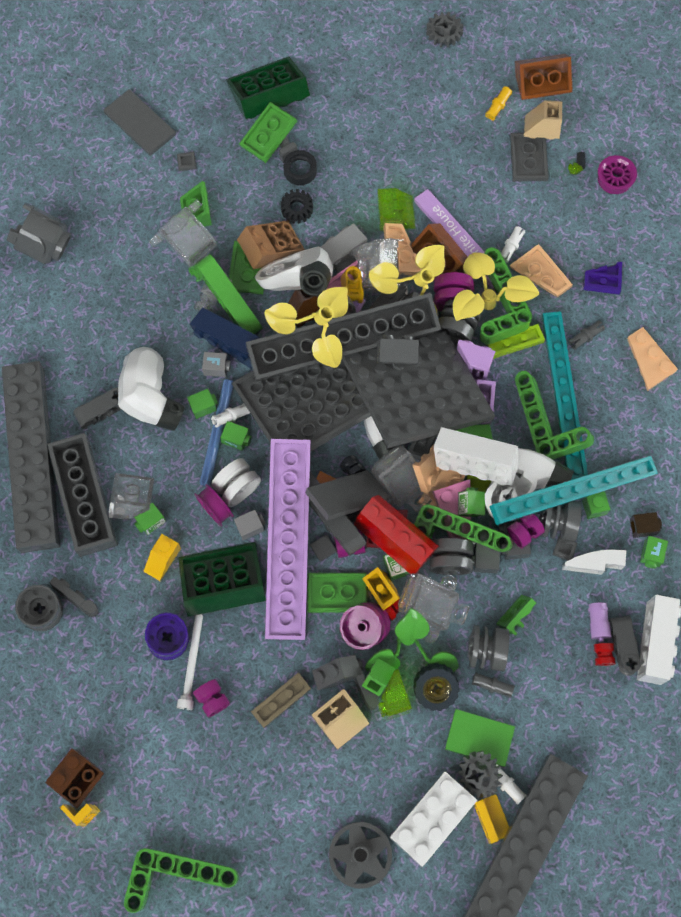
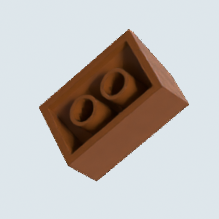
(544, 76)
(436, 235)

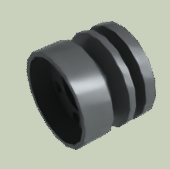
(459, 329)
(562, 519)
(30, 600)
(490, 648)

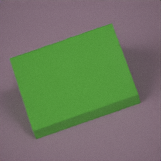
(198, 192)

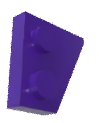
(604, 279)

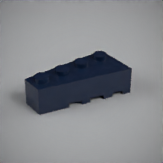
(223, 335)

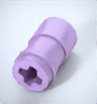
(599, 621)

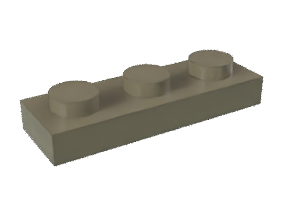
(281, 700)

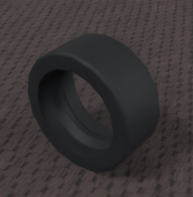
(300, 179)

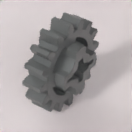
(444, 29)
(484, 784)

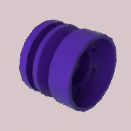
(168, 625)

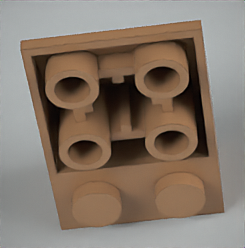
(268, 243)

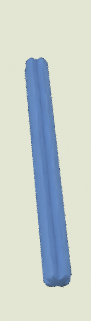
(214, 442)

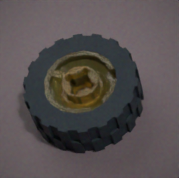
(444, 678)

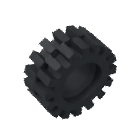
(293, 197)

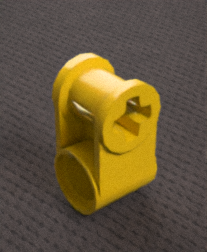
(355, 288)

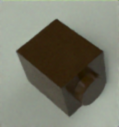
(645, 524)

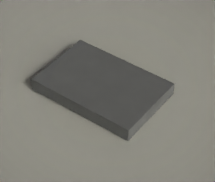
(528, 158)

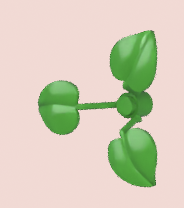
(409, 630)

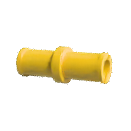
(498, 103)

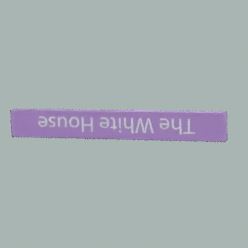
(438, 214)

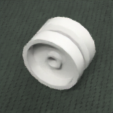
(235, 482)

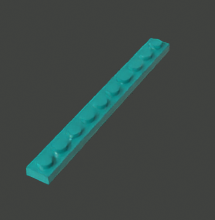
(563, 387)
(572, 490)

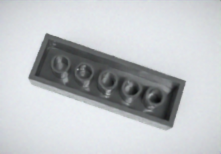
(82, 495)

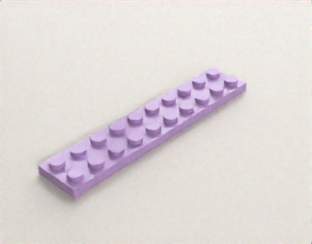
(287, 539)

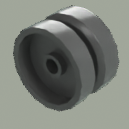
(452, 557)

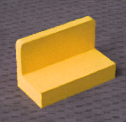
(82, 817)
(492, 818)

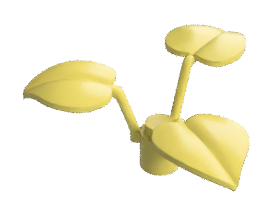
(429, 259)
(332, 304)
(469, 305)

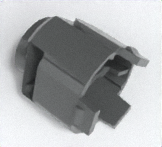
(40, 236)

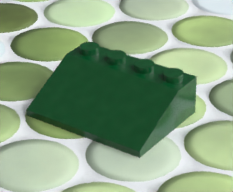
(274, 83)
(221, 579)

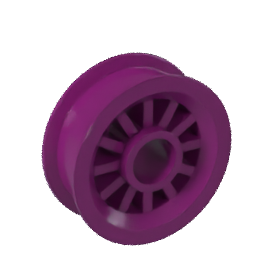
(619, 166)
(213, 505)

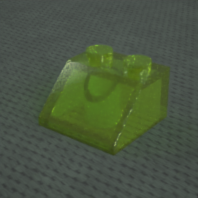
(395, 207)
(394, 699)

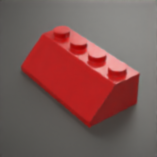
(395, 534)

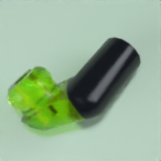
(579, 165)

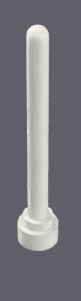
(186, 700)

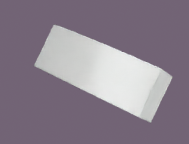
(597, 561)

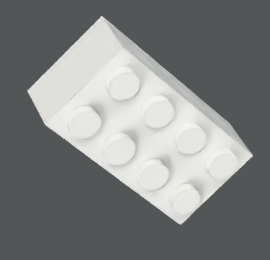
(476, 456)
(658, 640)
(433, 819)

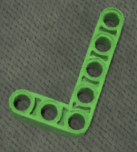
(226, 294)
(513, 314)
(542, 422)
(456, 528)
(175, 870)

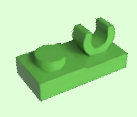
(515, 613)

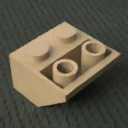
(544, 121)
(340, 719)

